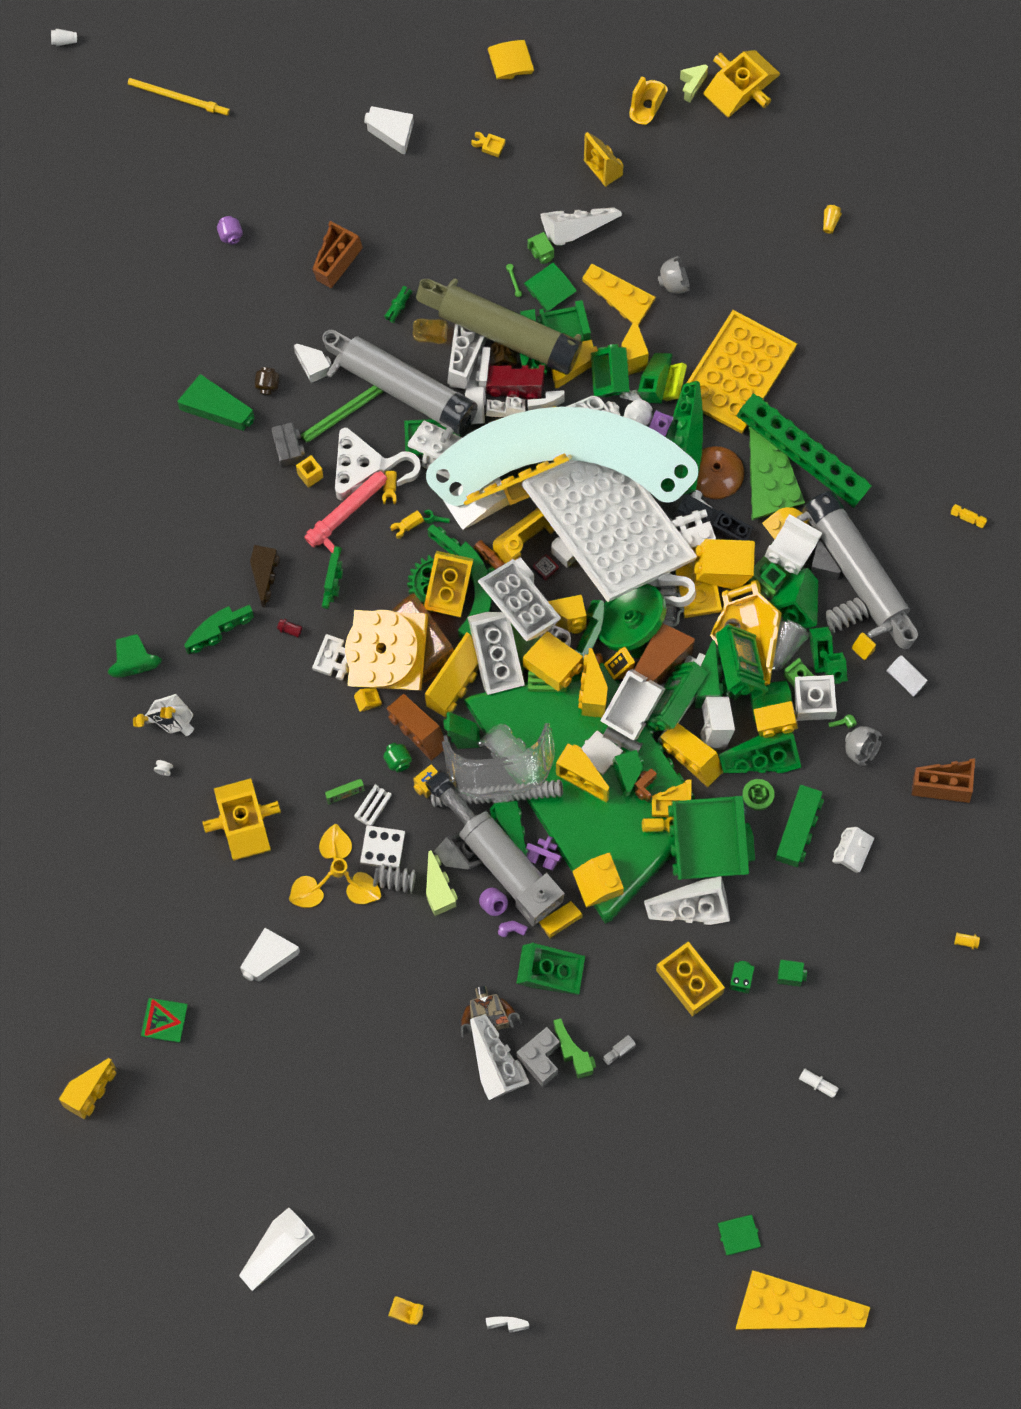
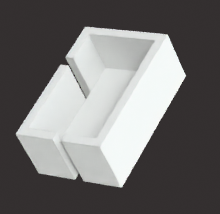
(632, 704)

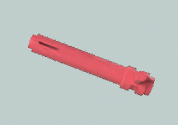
(324, 528)

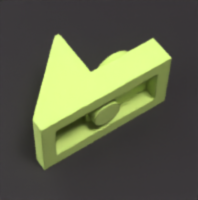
(694, 78)

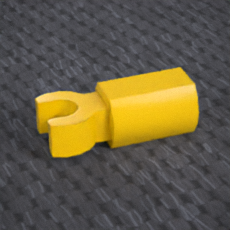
(390, 486)
(407, 523)
(655, 824)

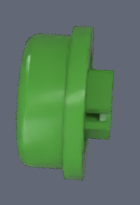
(758, 794)

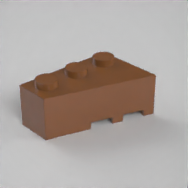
(336, 254)
(417, 726)
(945, 781)

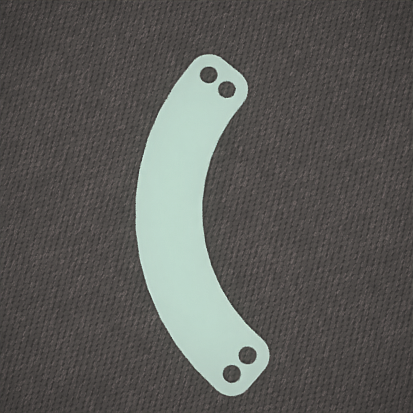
(549, 432)

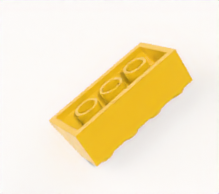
(453, 678)

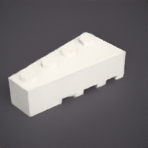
(464, 355)

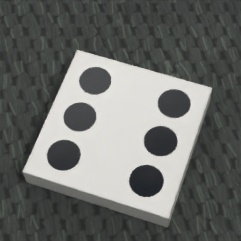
(382, 846)

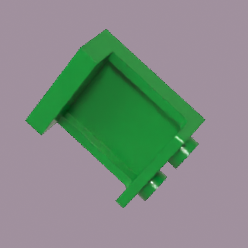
(567, 320)

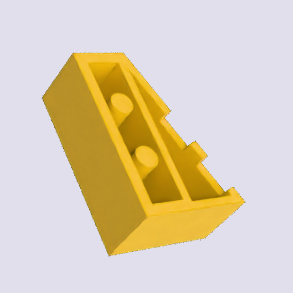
(692, 753)

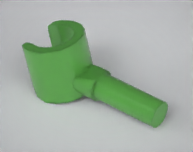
(849, 720)

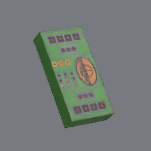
(344, 791)

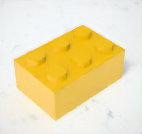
(690, 978)

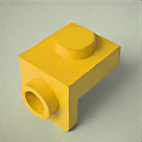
(406, 1311)

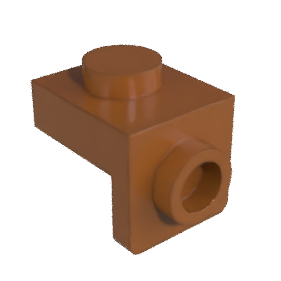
(643, 782)

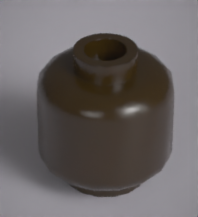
(266, 380)

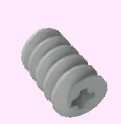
(846, 613)
(394, 878)

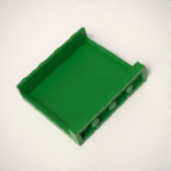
(708, 837)

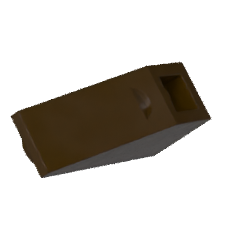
(263, 564)

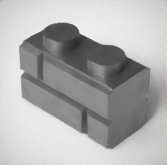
(287, 444)

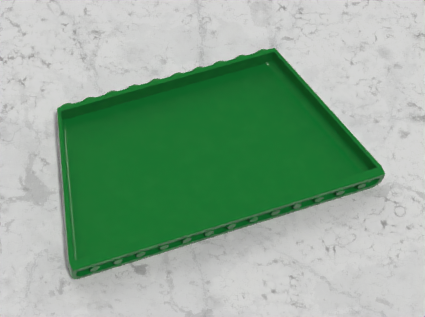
(578, 820)

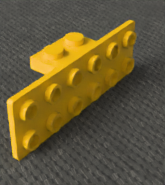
(512, 486)

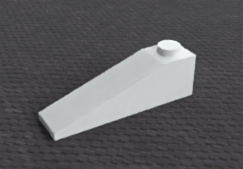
(568, 227)
(698, 902)
(279, 1244)

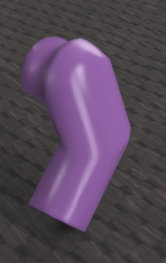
(511, 926)

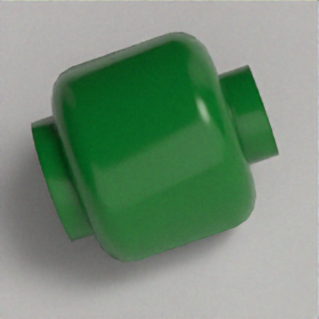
(397, 757)

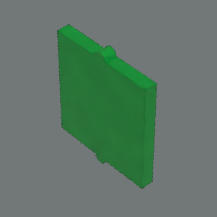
(739, 1235)

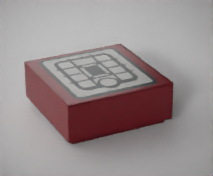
(545, 567)

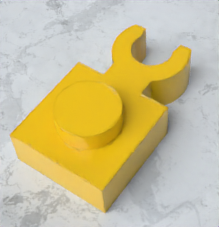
(491, 145)

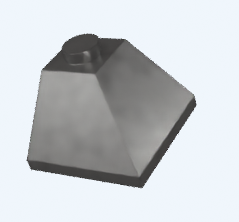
(456, 853)

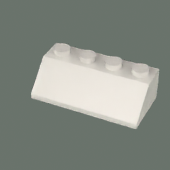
(496, 651)

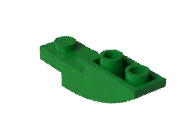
(210, 630)

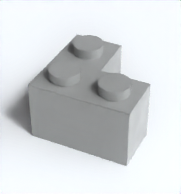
(535, 1056)

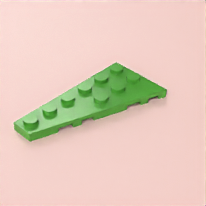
(771, 478)

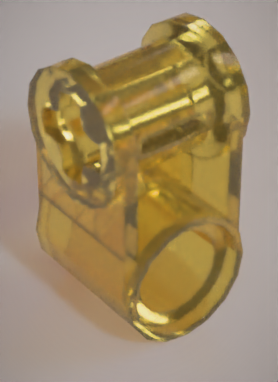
(433, 330)

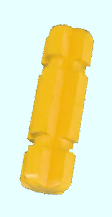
(968, 516)

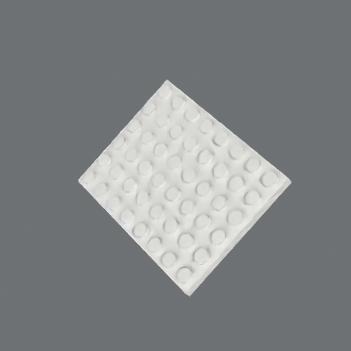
(609, 525)

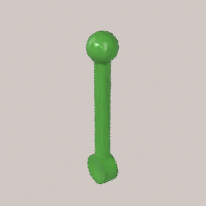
(509, 267)

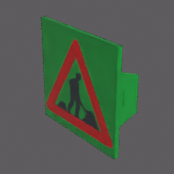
(164, 1020)

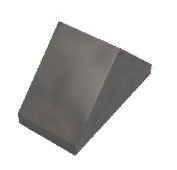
(823, 563)

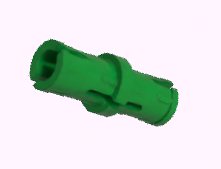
(398, 304)

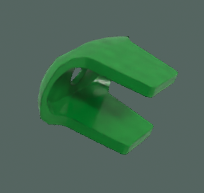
(132, 658)

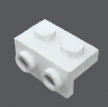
(853, 848)

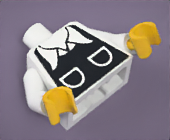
(169, 714)

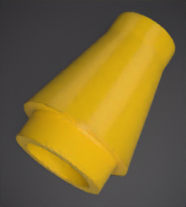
(831, 217)

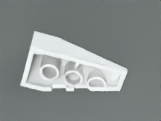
(496, 1066)

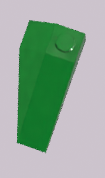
(762, 755)

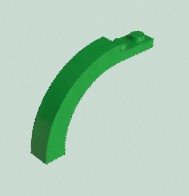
(482, 600)

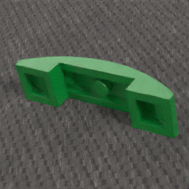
(595, 615)

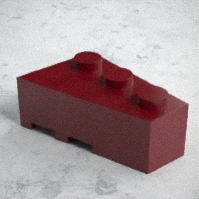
(519, 383)

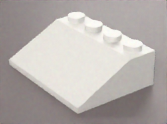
(520, 600)

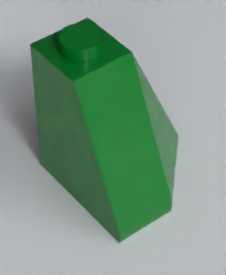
(798, 599)

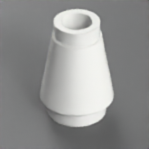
(63, 37)

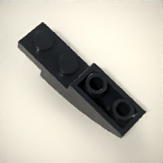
(721, 522)

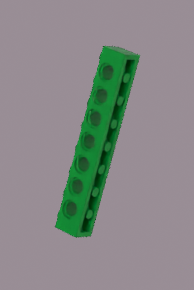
(793, 450)

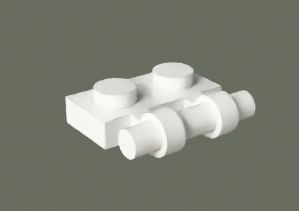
(695, 535)
(327, 657)

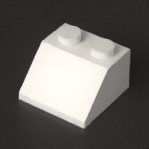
(815, 698)

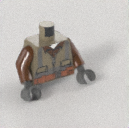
(495, 1008)

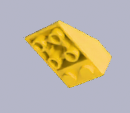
(594, 688)
(85, 1089)

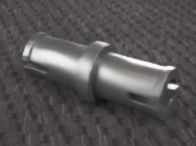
(621, 740)

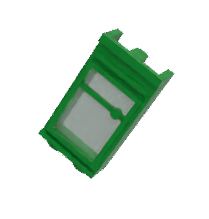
(741, 661)
(677, 696)

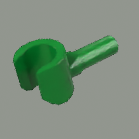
(434, 518)

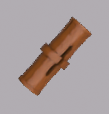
(488, 555)

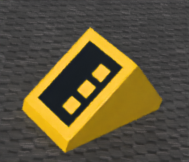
(620, 664)

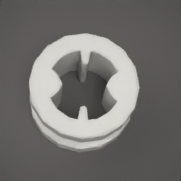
(163, 768)

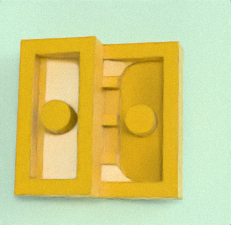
(510, 59)

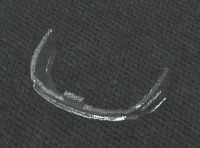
(504, 775)

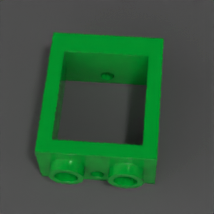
(618, 371)

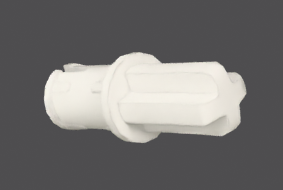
(818, 1083)

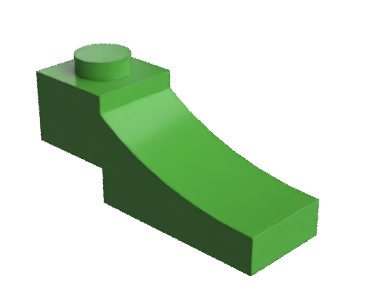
(582, 1062)

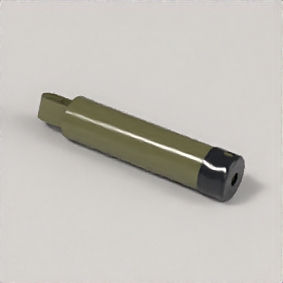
(501, 325)

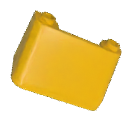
(511, 541)

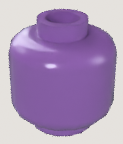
(229, 230)
(493, 901)

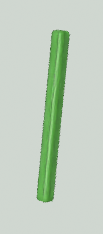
(341, 413)

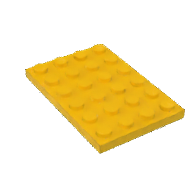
(738, 363)

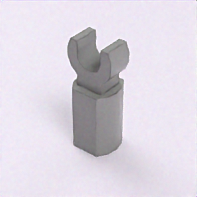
(619, 1050)

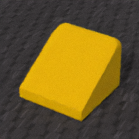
(864, 646)
(367, 699)

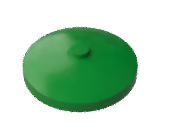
(633, 618)

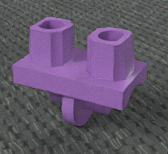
(661, 422)
(551, 858)

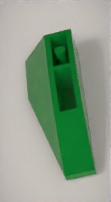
(687, 431)

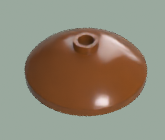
(720, 482)

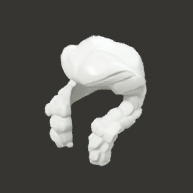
(638, 410)

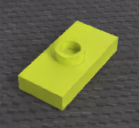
(674, 381)

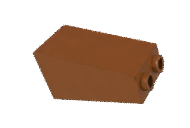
(663, 653)

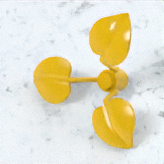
(334, 845)

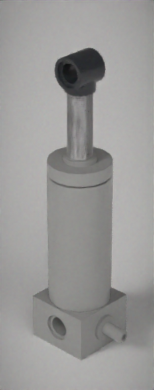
(534, 893)

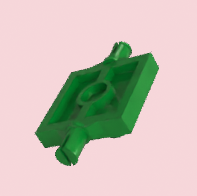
(334, 573)

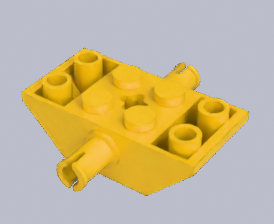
(740, 81)
(244, 835)

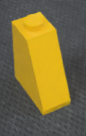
(581, 365)

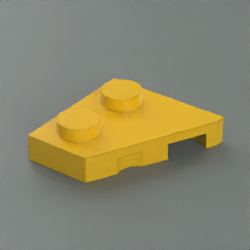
(663, 799)

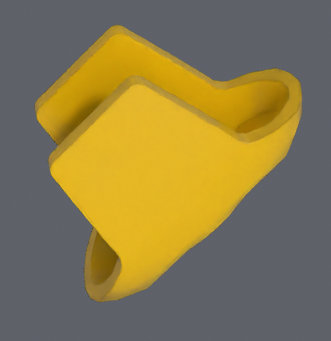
(645, 91)

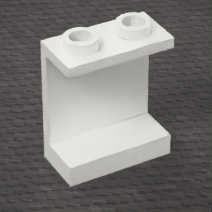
(793, 545)

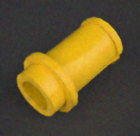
(967, 940)

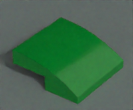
(550, 287)

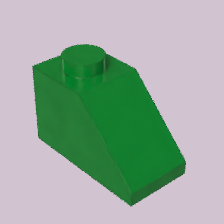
(821, 645)
(628, 768)

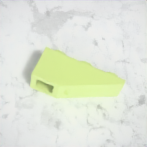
(437, 891)

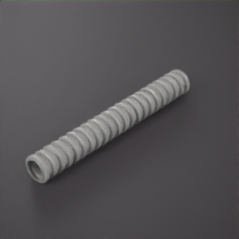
(546, 789)

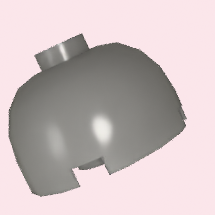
(673, 276)
(862, 744)

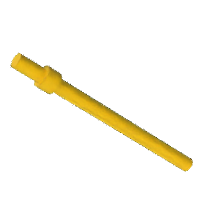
(210, 106)

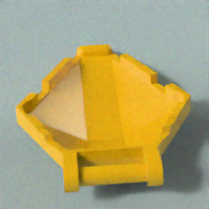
(755, 616)

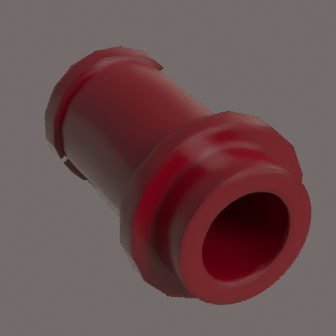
(288, 627)

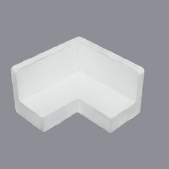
(718, 722)

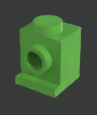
(541, 248)
(792, 671)

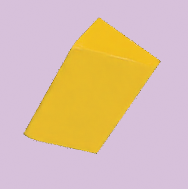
(560, 919)

